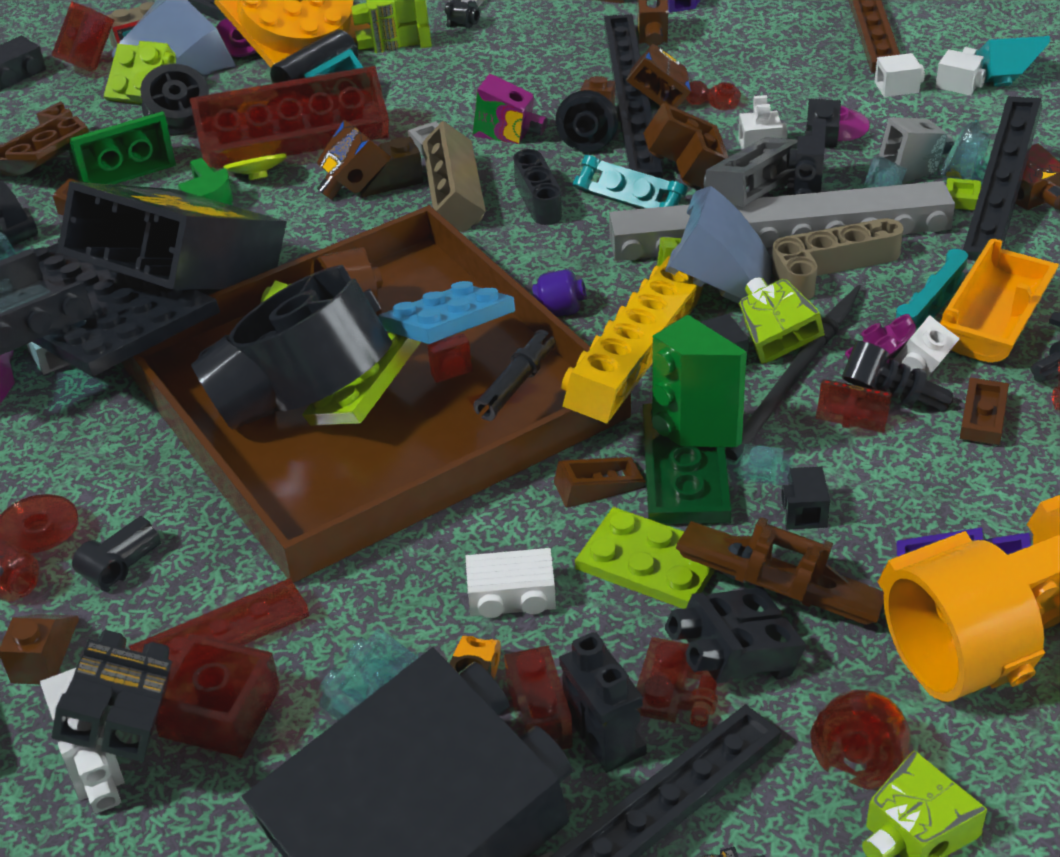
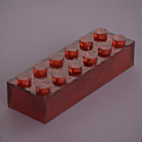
(288, 116)

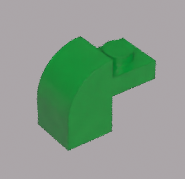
(208, 182)

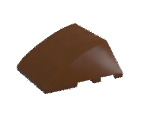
(42, 142)

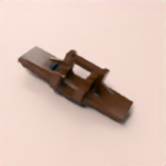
(809, 582)

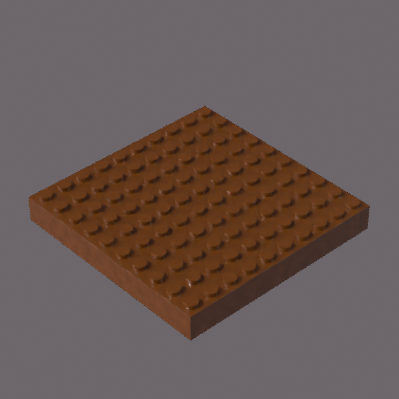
(420, 448)

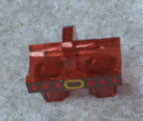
(853, 405)

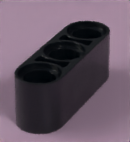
(537, 187)

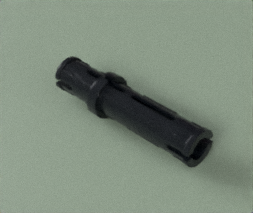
(524, 364)

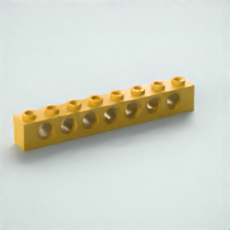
(625, 349)

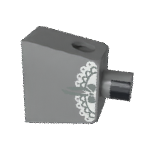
(915, 145)

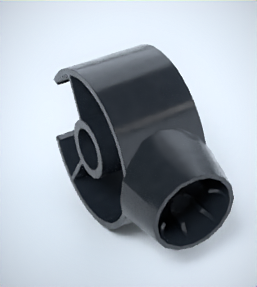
(294, 348)

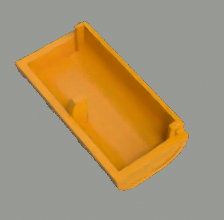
(996, 302)

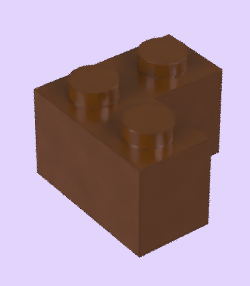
(687, 141)

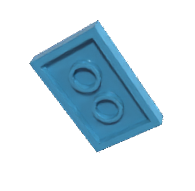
(446, 312)

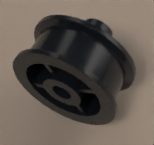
(170, 90)

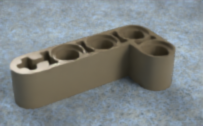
(834, 250)

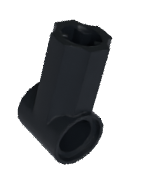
(110, 560)

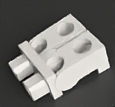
(90, 770)

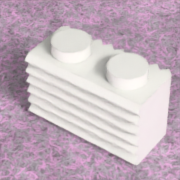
(510, 582)

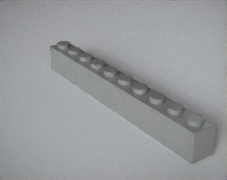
(916, 206)

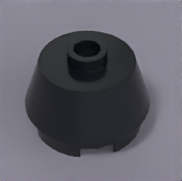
(586, 120)

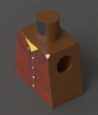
(1040, 180)

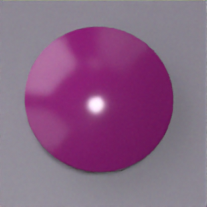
(890, 337)

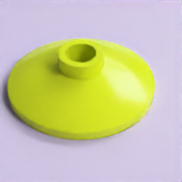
(256, 167)

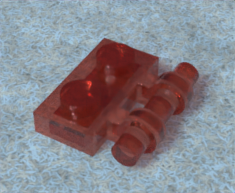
(664, 685)

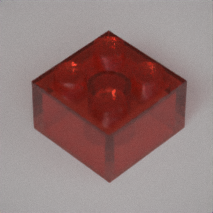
(217, 695)

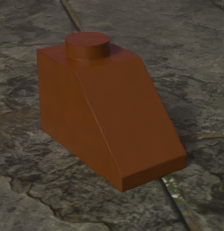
(36, 646)

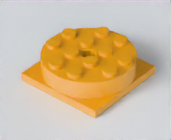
(287, 26)

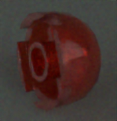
(863, 730)

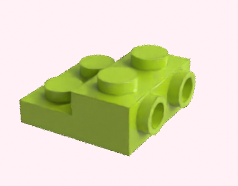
(130, 67)

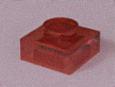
(449, 357)

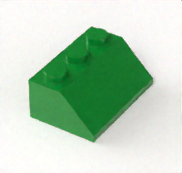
(123, 151)
(697, 386)

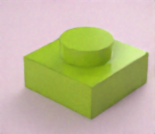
(964, 192)

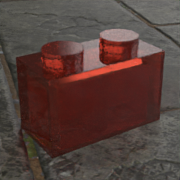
(82, 37)
(538, 694)

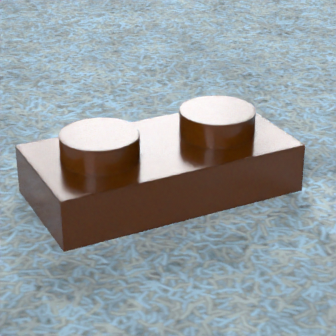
(984, 411)

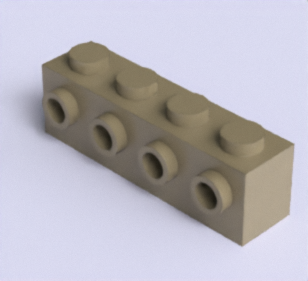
(453, 177)

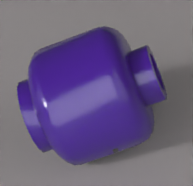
(560, 292)

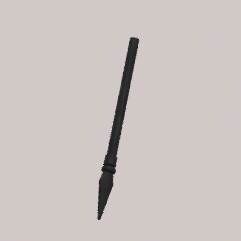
(791, 375)

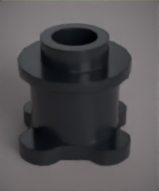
(462, 13)

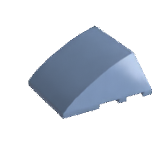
(186, 33)
(720, 247)

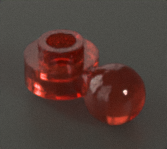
(721, 96)

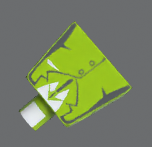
(778, 318)
(921, 813)

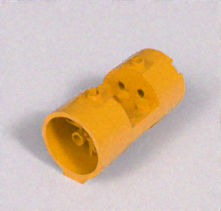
(972, 612)

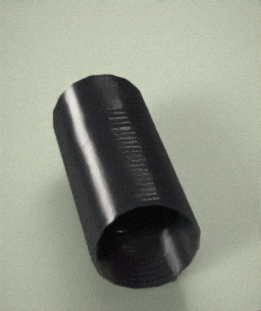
(312, 56)

